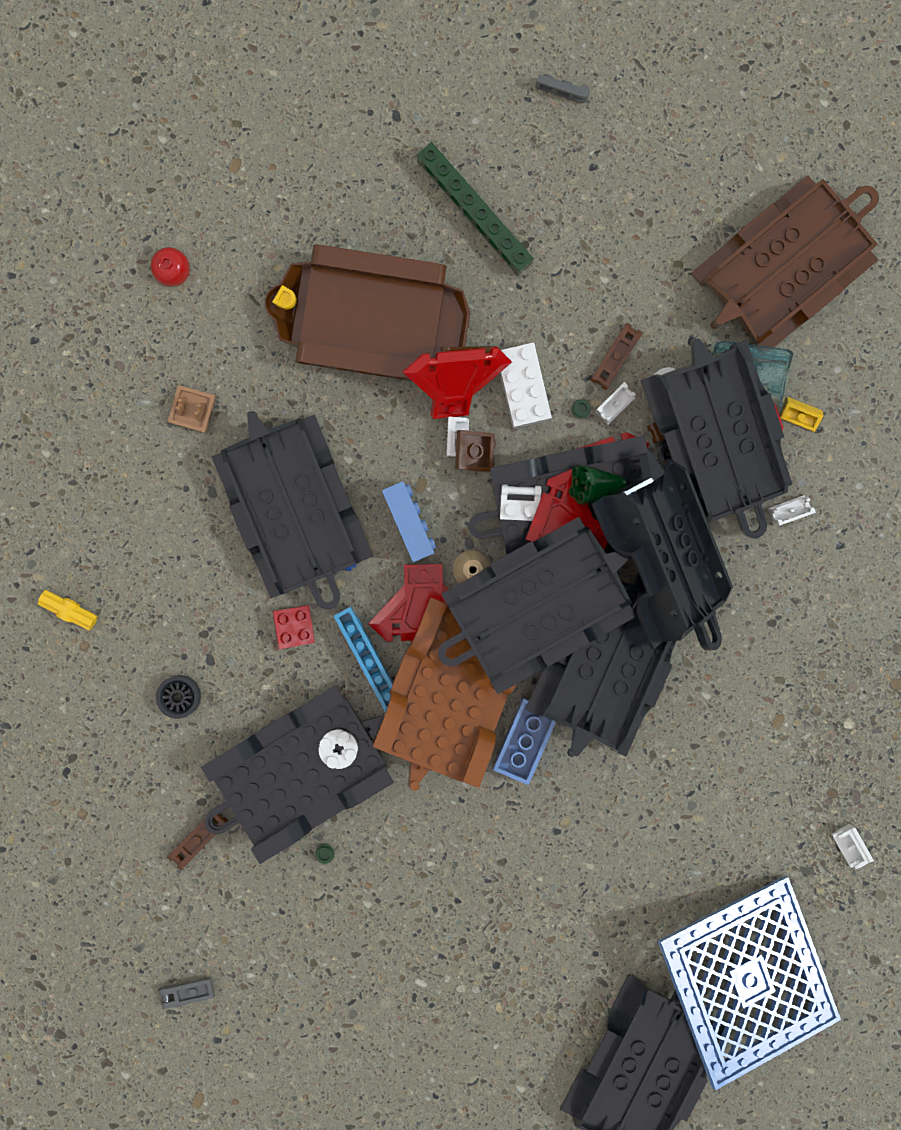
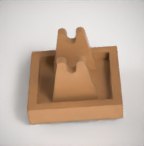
(192, 409)

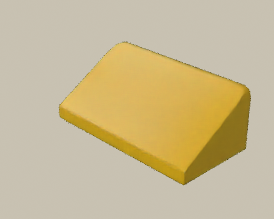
(801, 414)

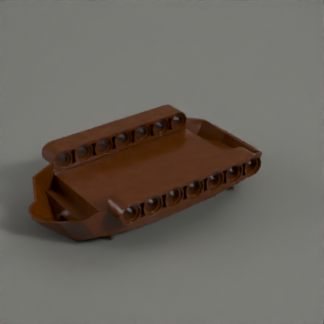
(368, 311)

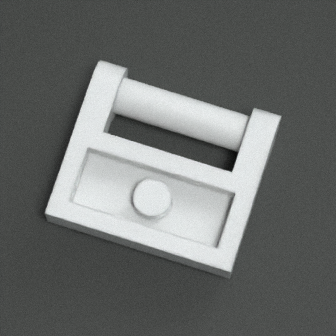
(519, 508)

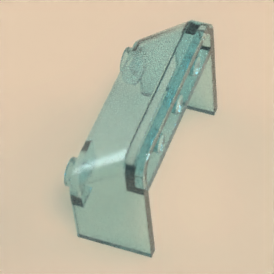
(771, 364)

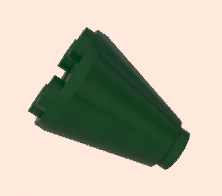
(592, 483)

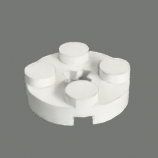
(342, 738)

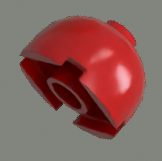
(170, 267)

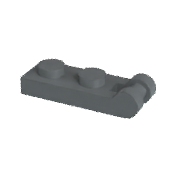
(562, 88)
(187, 993)

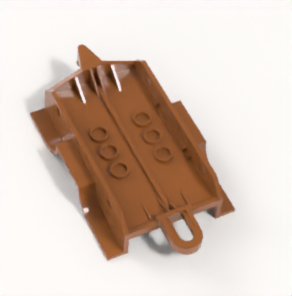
(441, 713)

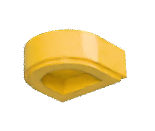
(285, 298)

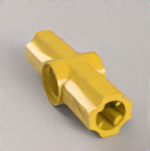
(67, 610)

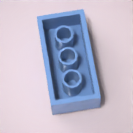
(408, 522)
(523, 744)

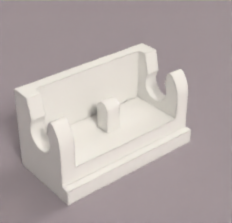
(615, 404)
(455, 424)
(791, 510)
(852, 846)

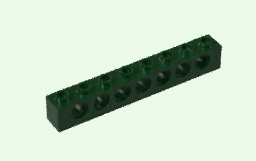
(474, 208)

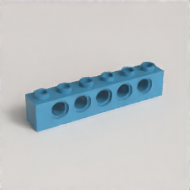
(365, 654)

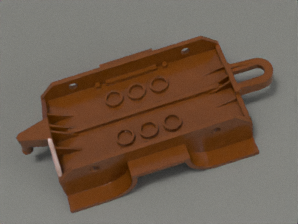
(790, 261)

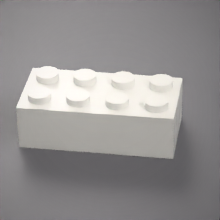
(524, 387)

